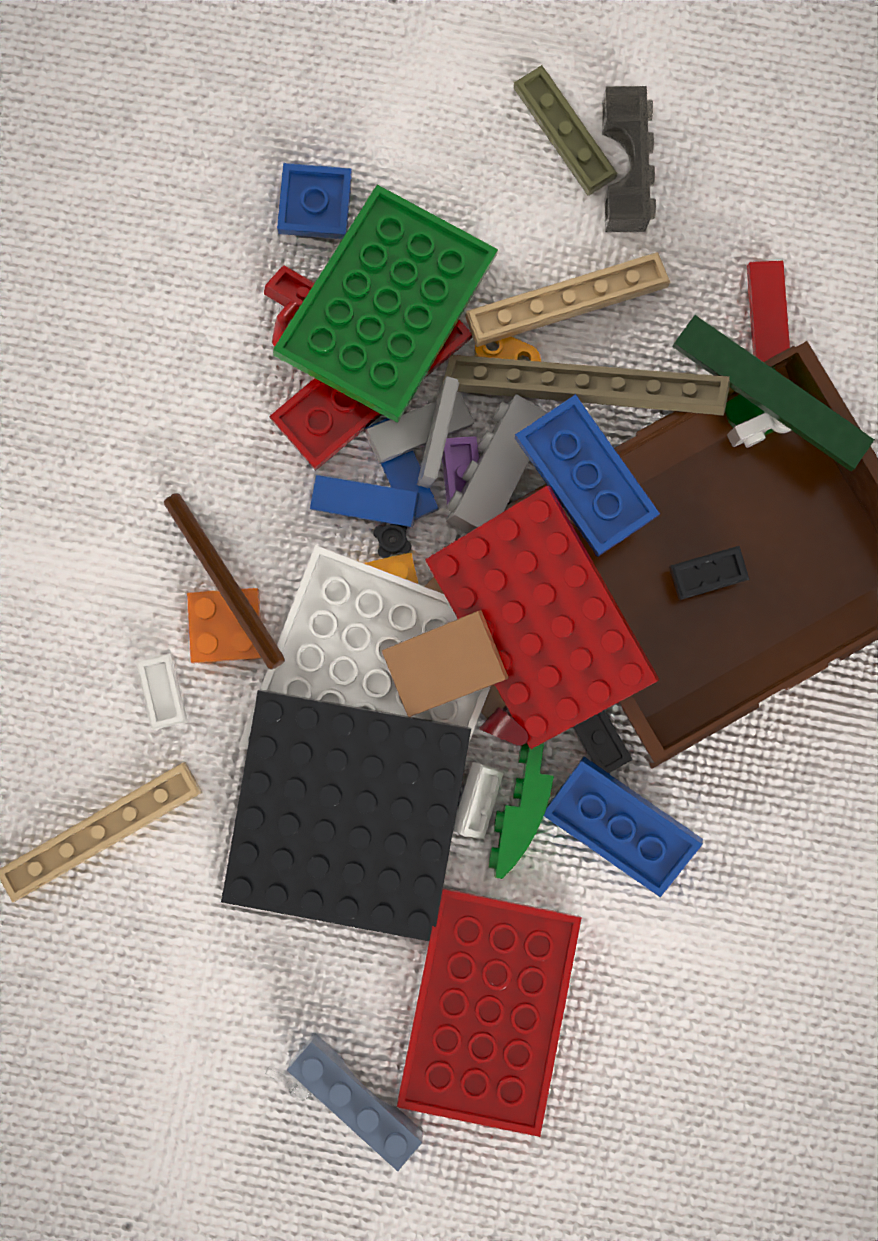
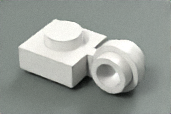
(753, 431)

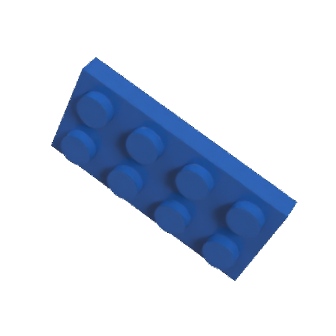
(586, 475)
(622, 827)

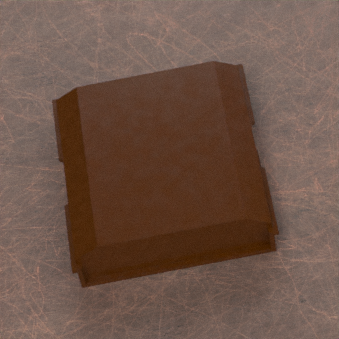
(806, 549)

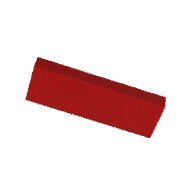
(768, 308)

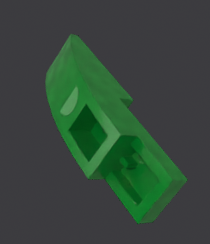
(520, 823)

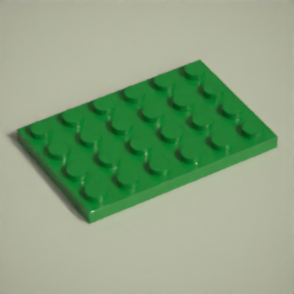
(385, 303)

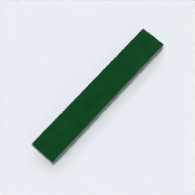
(774, 393)

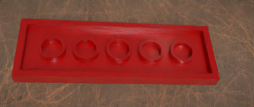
(325, 420)

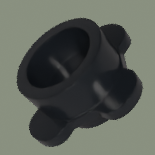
(387, 548)

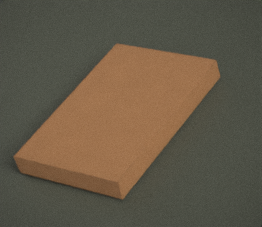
(445, 664)

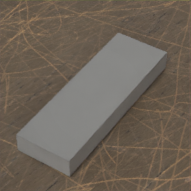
(412, 430)
(438, 432)

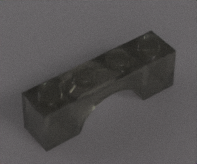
(626, 121)

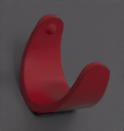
(504, 727)

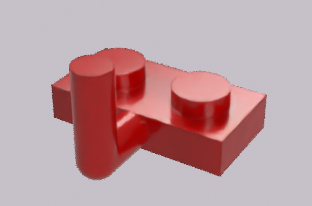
(290, 291)

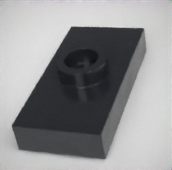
(709, 572)

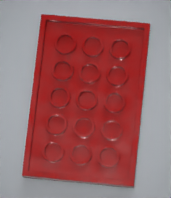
(547, 615)
(489, 1012)

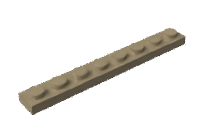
(591, 384)

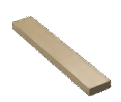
(567, 299)
(99, 832)

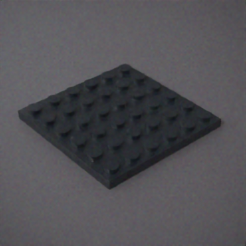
(345, 815)

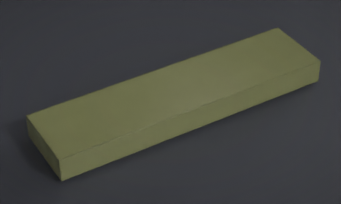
(565, 130)

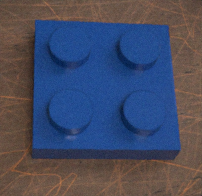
(314, 201)

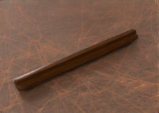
(224, 581)

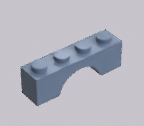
(373, 1120)

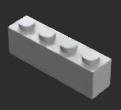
(497, 470)

